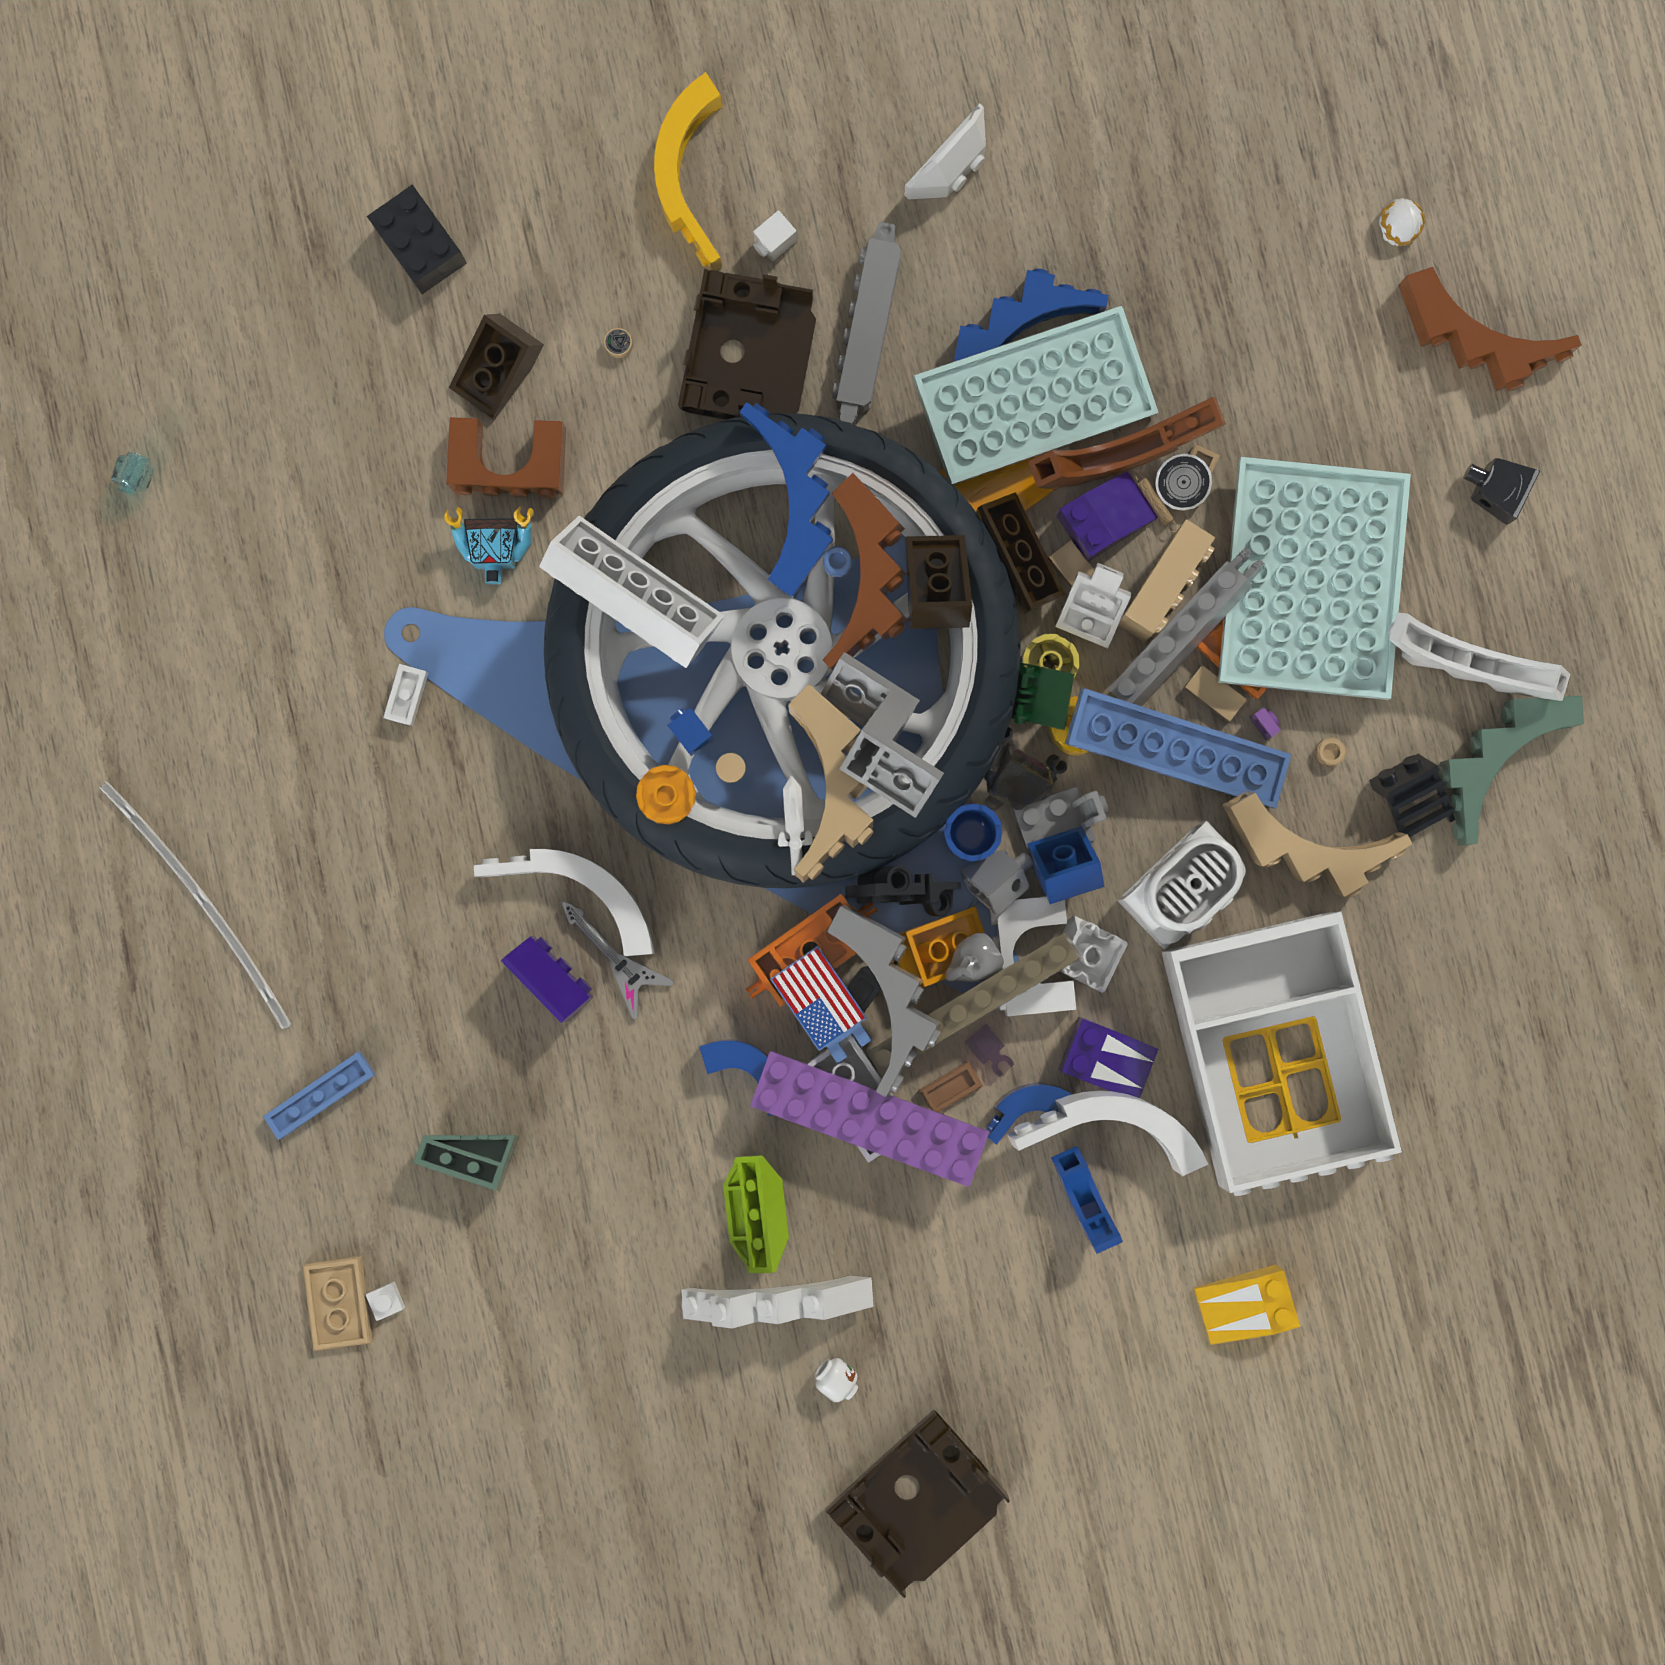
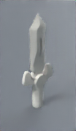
(794, 822)

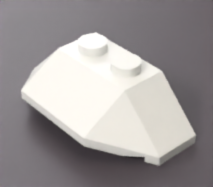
(952, 161)

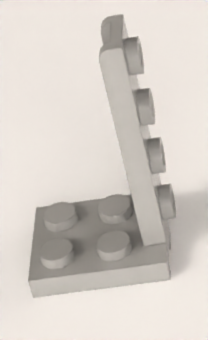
(1061, 813)

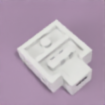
(1094, 605)

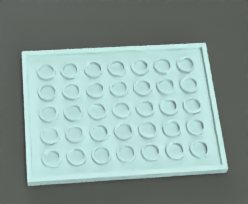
(1327, 580)

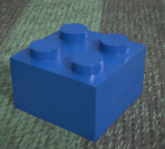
(1066, 865)

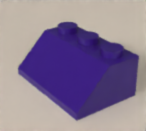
(548, 978)

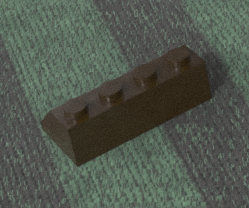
(1020, 552)

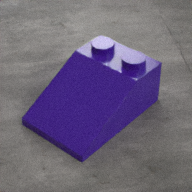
(1106, 515)

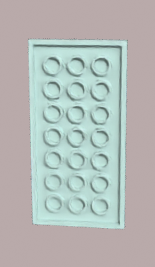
(1035, 395)

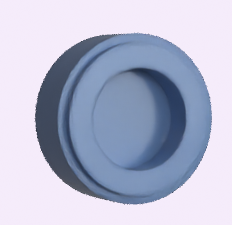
(837, 561)

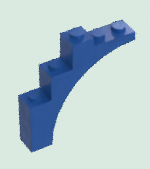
(1038, 303)
(806, 495)

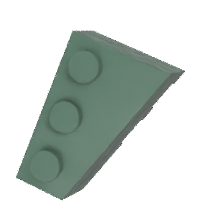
(469, 1157)

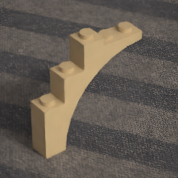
(842, 819)
(1342, 866)

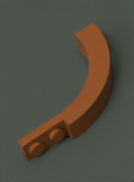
(1093, 463)

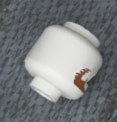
(836, 1380)

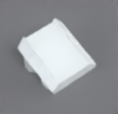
(1098, 951)

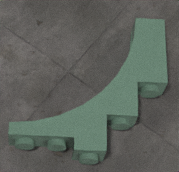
(1491, 748)

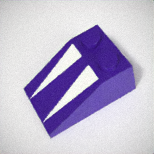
(1107, 1058)

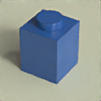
(689, 730)

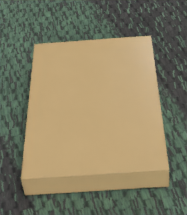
(337, 1303)

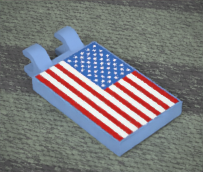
(821, 1003)

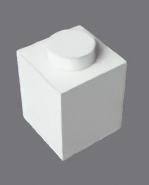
(774, 236)

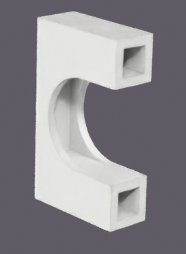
(1010, 924)

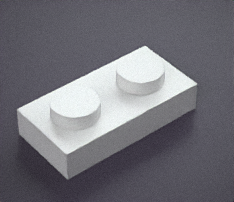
(406, 695)

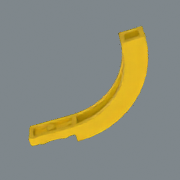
(680, 123)

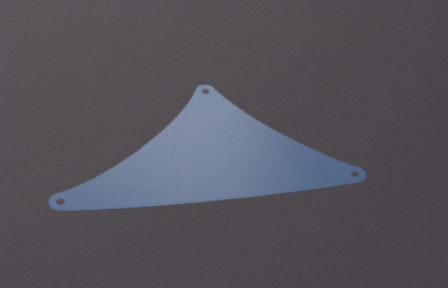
(502, 677)

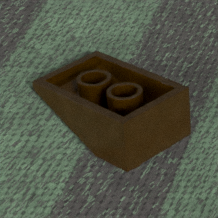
(495, 364)
(938, 582)

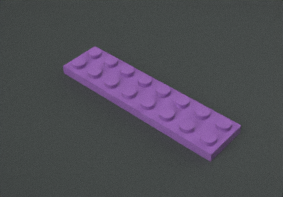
(869, 1119)

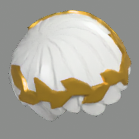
(1401, 221)

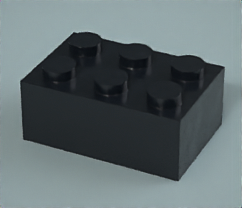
(417, 239)

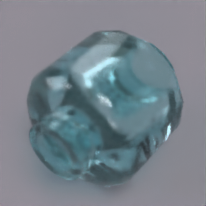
(132, 473)

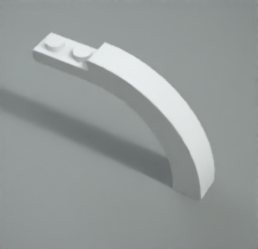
(622, 904)
(1089, 1106)

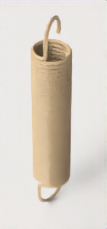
(1156, 502)

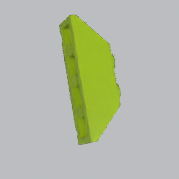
(756, 1213)

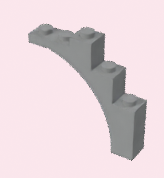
(879, 950)

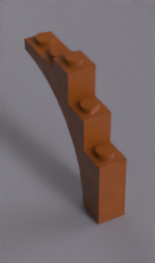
(1473, 344)
(874, 531)

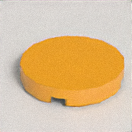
(666, 794)

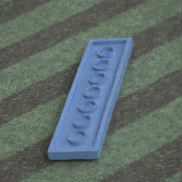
(1176, 747)

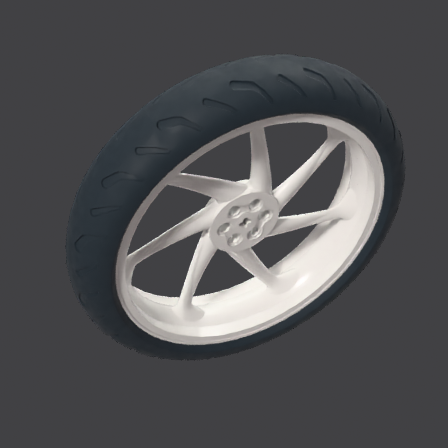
(660, 501)

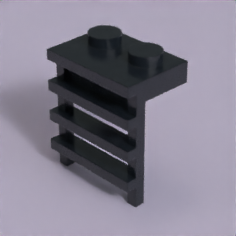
(1409, 782)

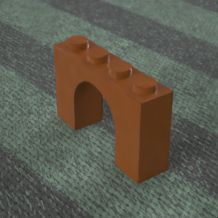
(539, 476)

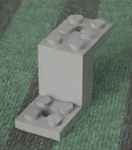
(875, 755)

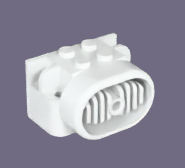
(1164, 897)

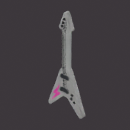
(628, 972)

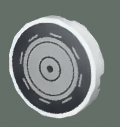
(1183, 482)

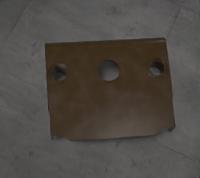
(777, 340)
(923, 1532)

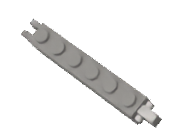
(869, 324)
(1186, 631)

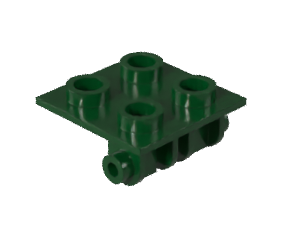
(1042, 696)

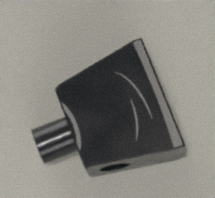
(1501, 487)

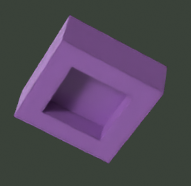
(1266, 723)

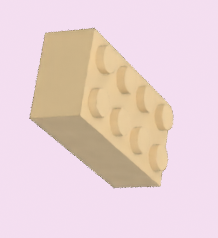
(1163, 585)

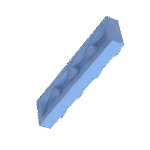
(319, 1095)

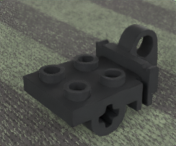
(896, 885)

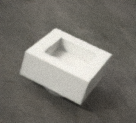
(385, 1301)

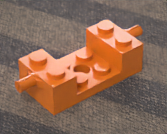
(790, 945)

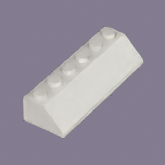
(631, 591)

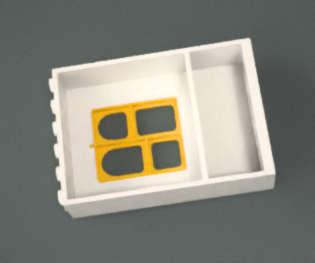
(1265, 984)

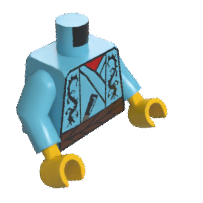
(492, 542)

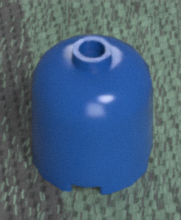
(973, 832)

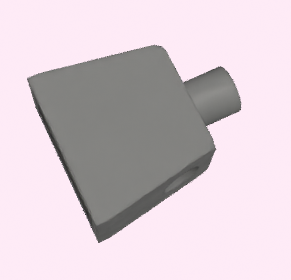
(998, 879)

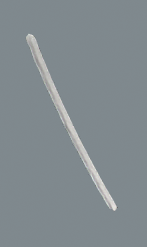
(203, 900)

